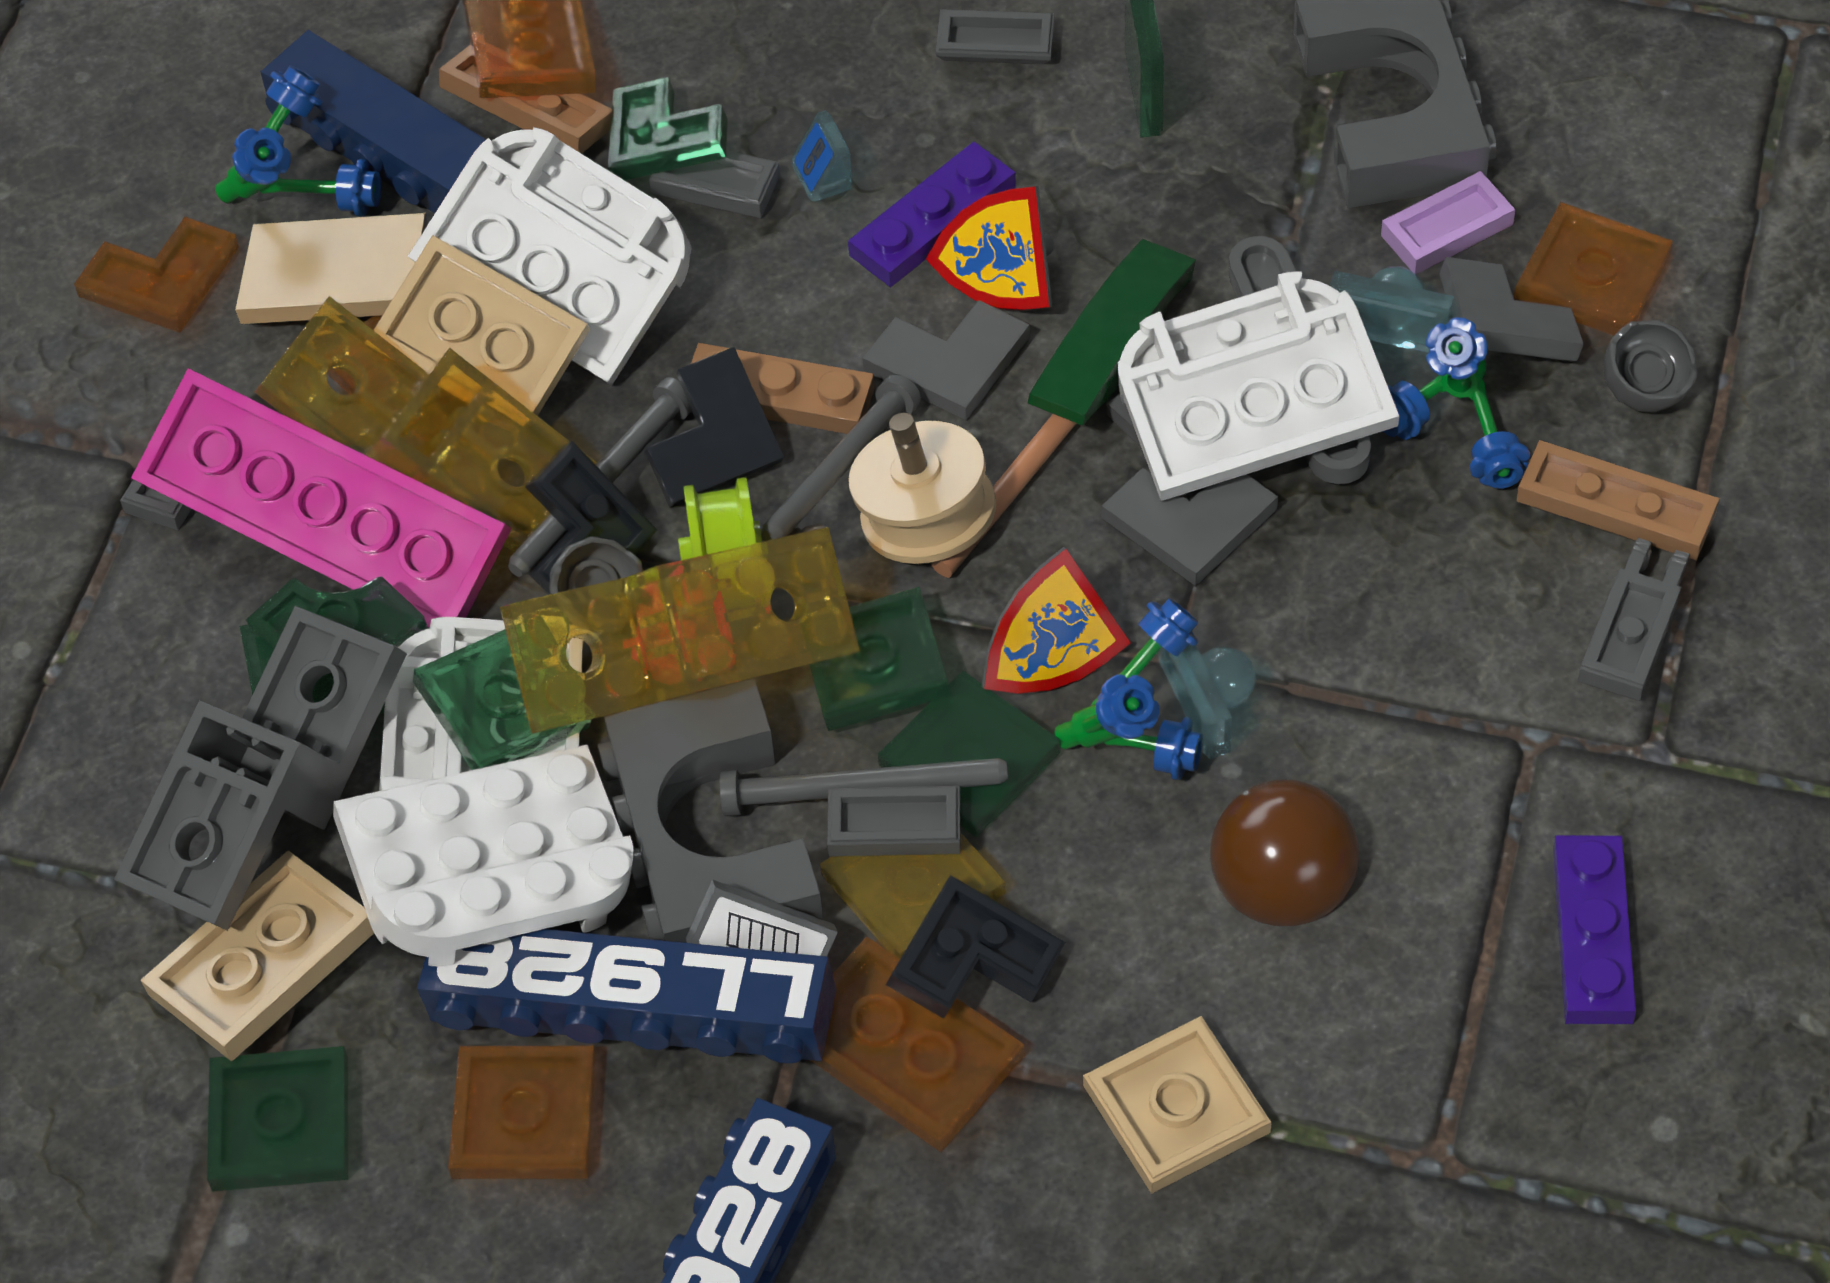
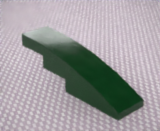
(1086, 361)

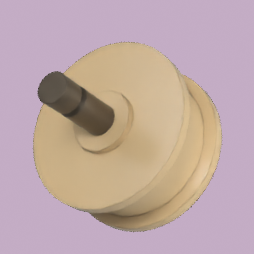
(922, 490)

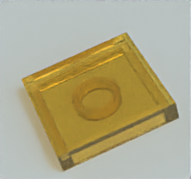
(898, 890)

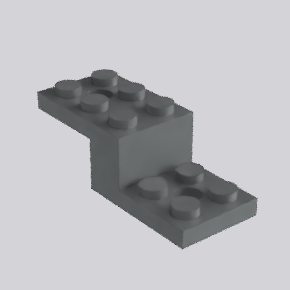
(251, 769)

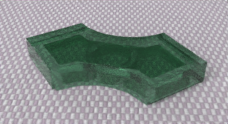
(371, 609)

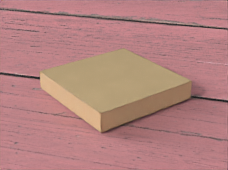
(1176, 1104)

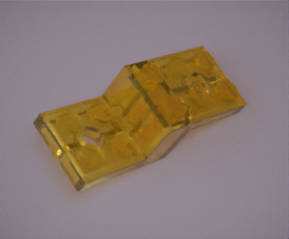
(430, 425)
(679, 629)

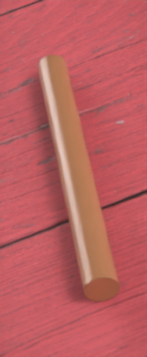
(1015, 479)

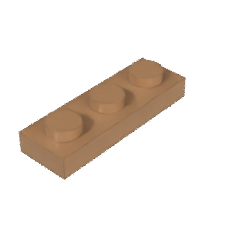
(570, 117)
(803, 390)
(1617, 499)

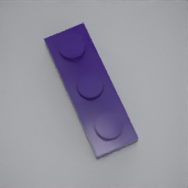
(910, 227)
(1593, 930)

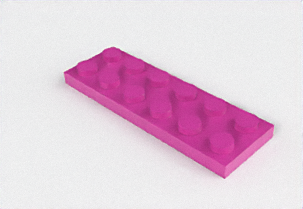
(318, 499)

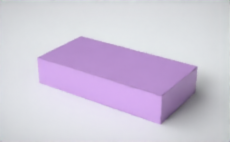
(1447, 222)

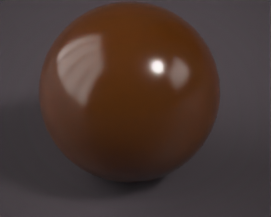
(1284, 853)

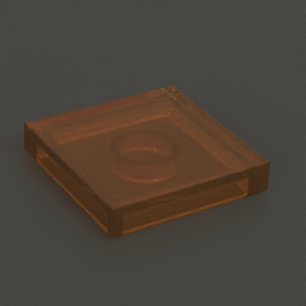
(1594, 268)
(522, 1112)

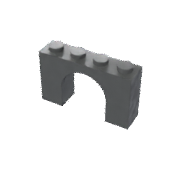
(1412, 150)
(662, 756)

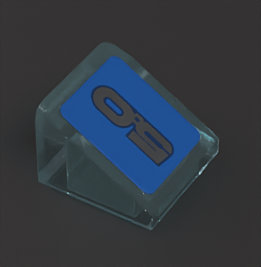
(823, 159)

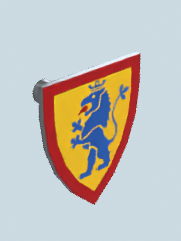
(998, 251)
(1051, 631)

